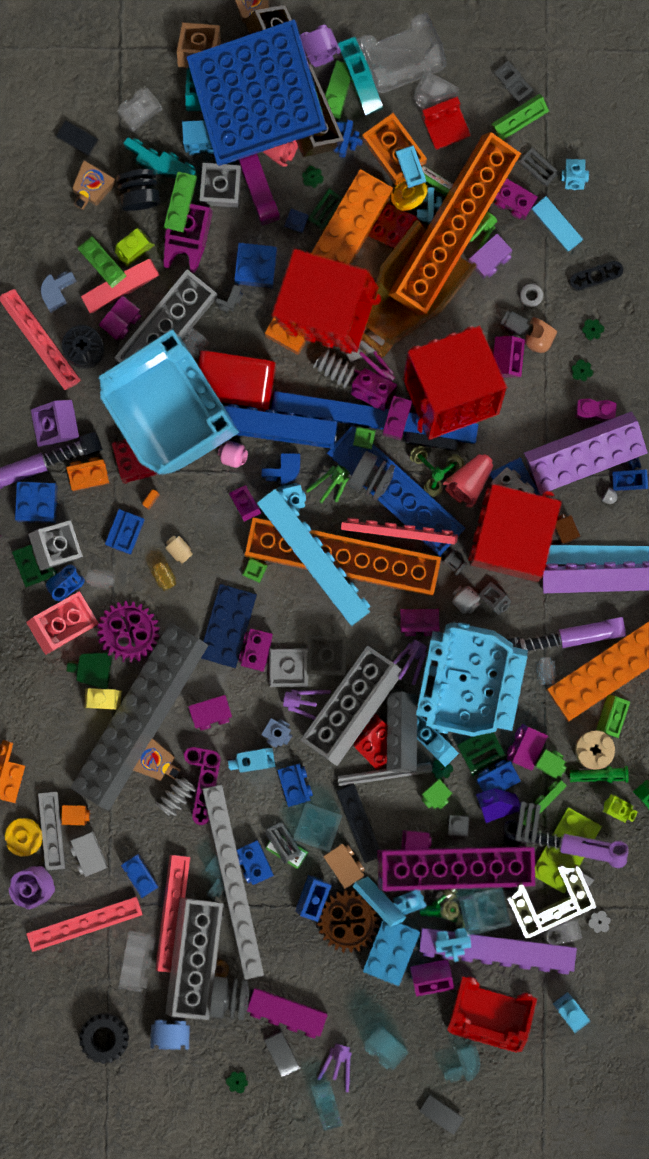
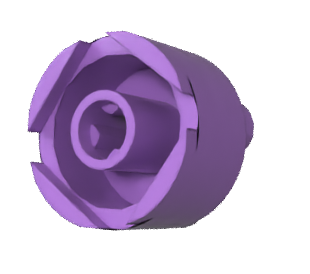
(320, 45)
(31, 887)

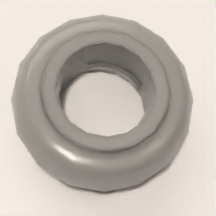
(529, 303)

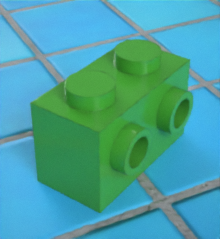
(551, 763)
(436, 795)

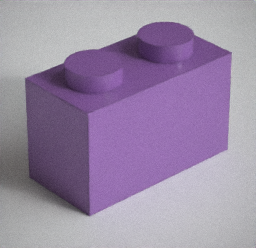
(491, 256)

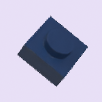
(296, 221)

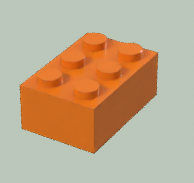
(385, 140)

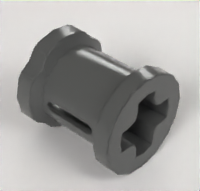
(454, 563)

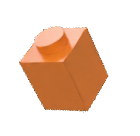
(75, 815)

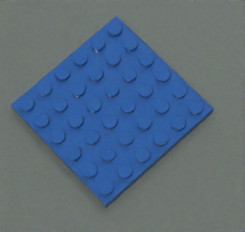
(256, 92)

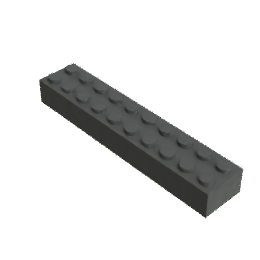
(139, 716)

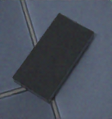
(77, 138)

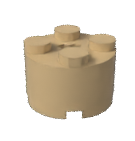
(604, 744)

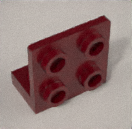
(392, 225)
(128, 464)

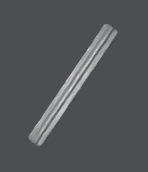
(380, 775)

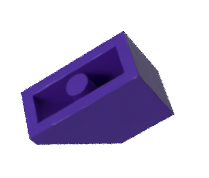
(497, 804)

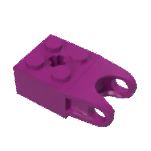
(192, 240)

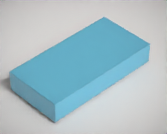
(410, 166)

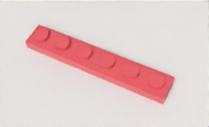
(39, 339)
(407, 531)
(175, 889)
(84, 924)

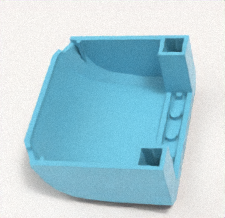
(165, 405)

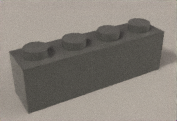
(401, 732)

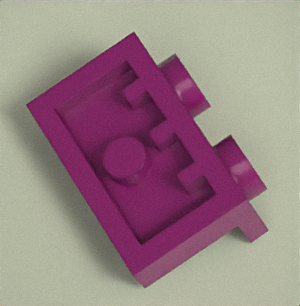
(419, 621)

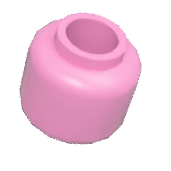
(233, 454)

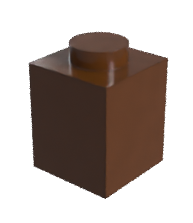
(566, 529)

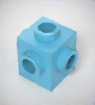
(575, 174)
(294, 494)

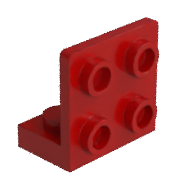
(445, 123)
(373, 742)

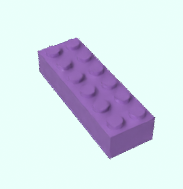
(586, 452)

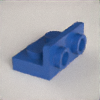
(500, 778)
(294, 784)

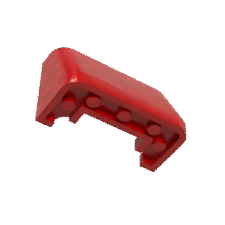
(239, 378)
(491, 1016)

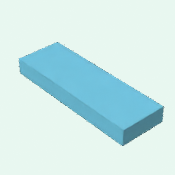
(557, 224)
(379, 901)

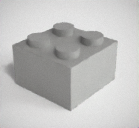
(220, 185)
(55, 545)

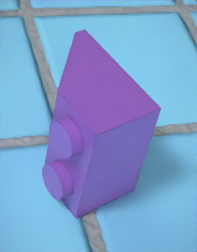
(54, 422)

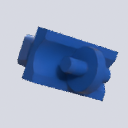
(346, 129)

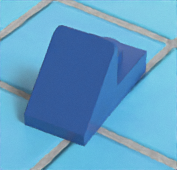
(630, 480)

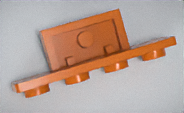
(10, 774)

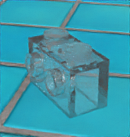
(139, 109)

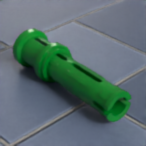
(609, 774)

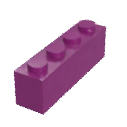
(287, 1012)

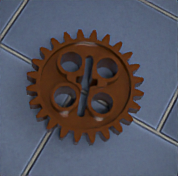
(350, 939)

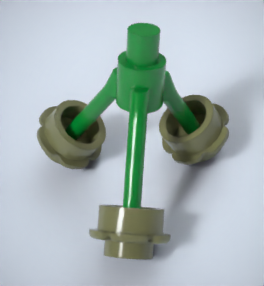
(433, 485)
(447, 911)

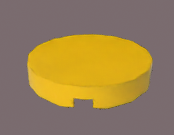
(408, 198)
(23, 837)

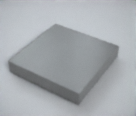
(288, 667)

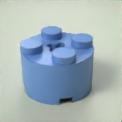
(169, 1035)

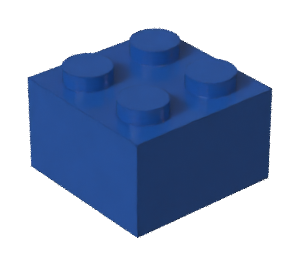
(255, 265)
(36, 502)

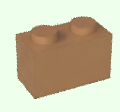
(344, 866)

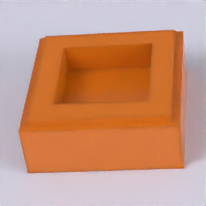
(150, 499)

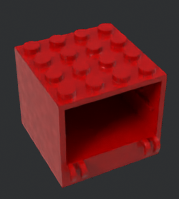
(326, 301)
(453, 382)
(514, 532)

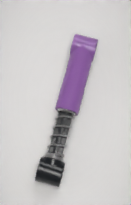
(87, 445)
(575, 635)
(573, 845)

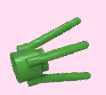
(486, 224)
(339, 475)

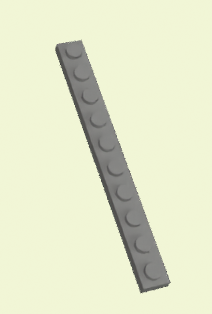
(233, 882)

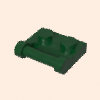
(29, 568)
(478, 745)

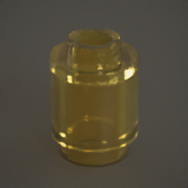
(163, 576)

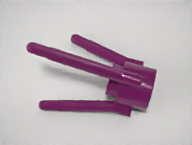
(388, 374)

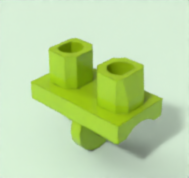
(619, 809)

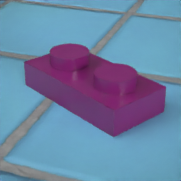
(244, 503)

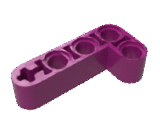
(259, 189)
(205, 768)

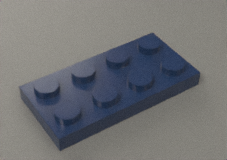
(228, 625)

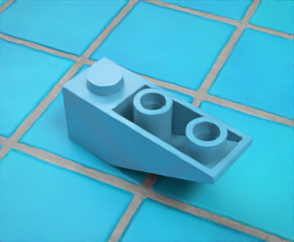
(435, 743)

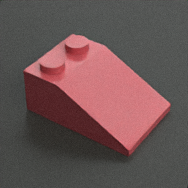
(62, 623)

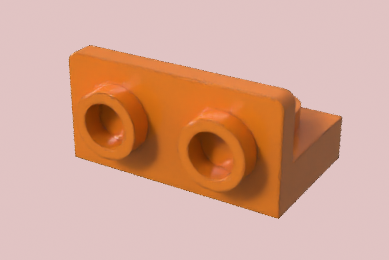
(87, 474)

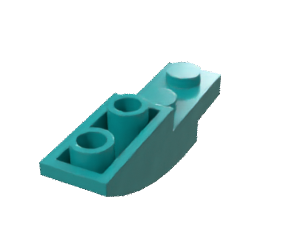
(360, 76)
(164, 165)

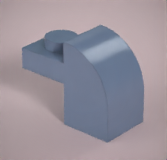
(51, 290)

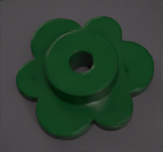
(318, 178)
(598, 329)
(581, 365)
(437, 770)
(231, 1081)

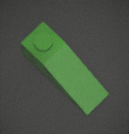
(338, 89)

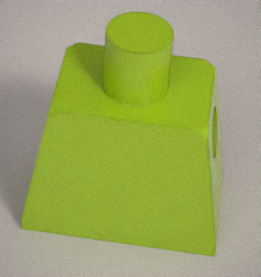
(133, 247)

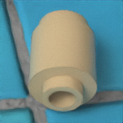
(178, 549)

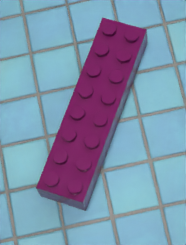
(456, 868)

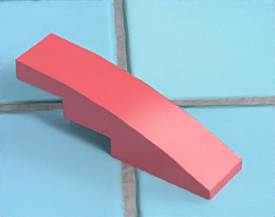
(135, 278)

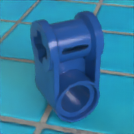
(64, 583)

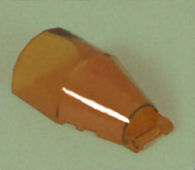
(393, 320)

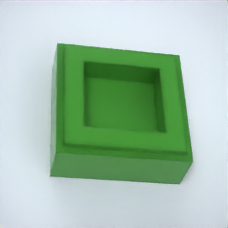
(364, 438)
(254, 570)

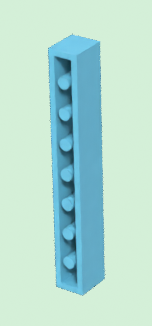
(313, 557)

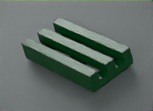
(320, 204)

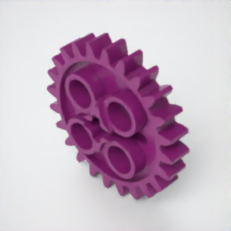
(144, 627)

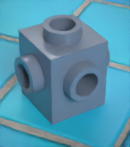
(269, 732)

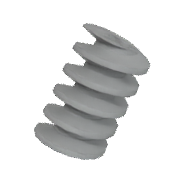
(335, 368)
(176, 796)

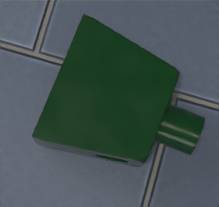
(92, 669)

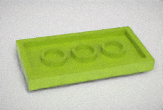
(546, 866)

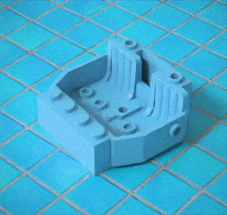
(464, 704)

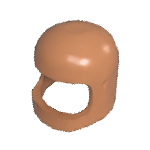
(541, 336)

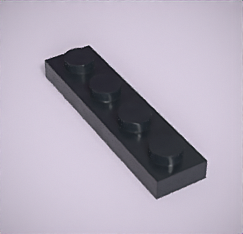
(359, 823)

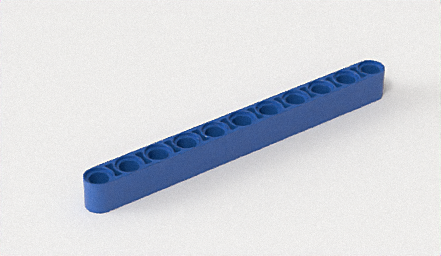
(356, 414)

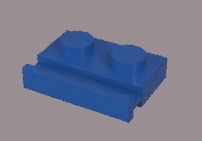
(124, 532)

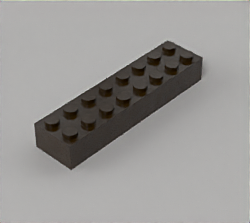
(319, 142)

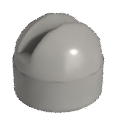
(609, 496)

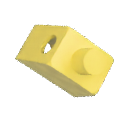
(102, 699)

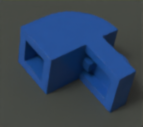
(289, 470)

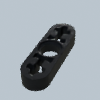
(611, 276)
(422, 440)

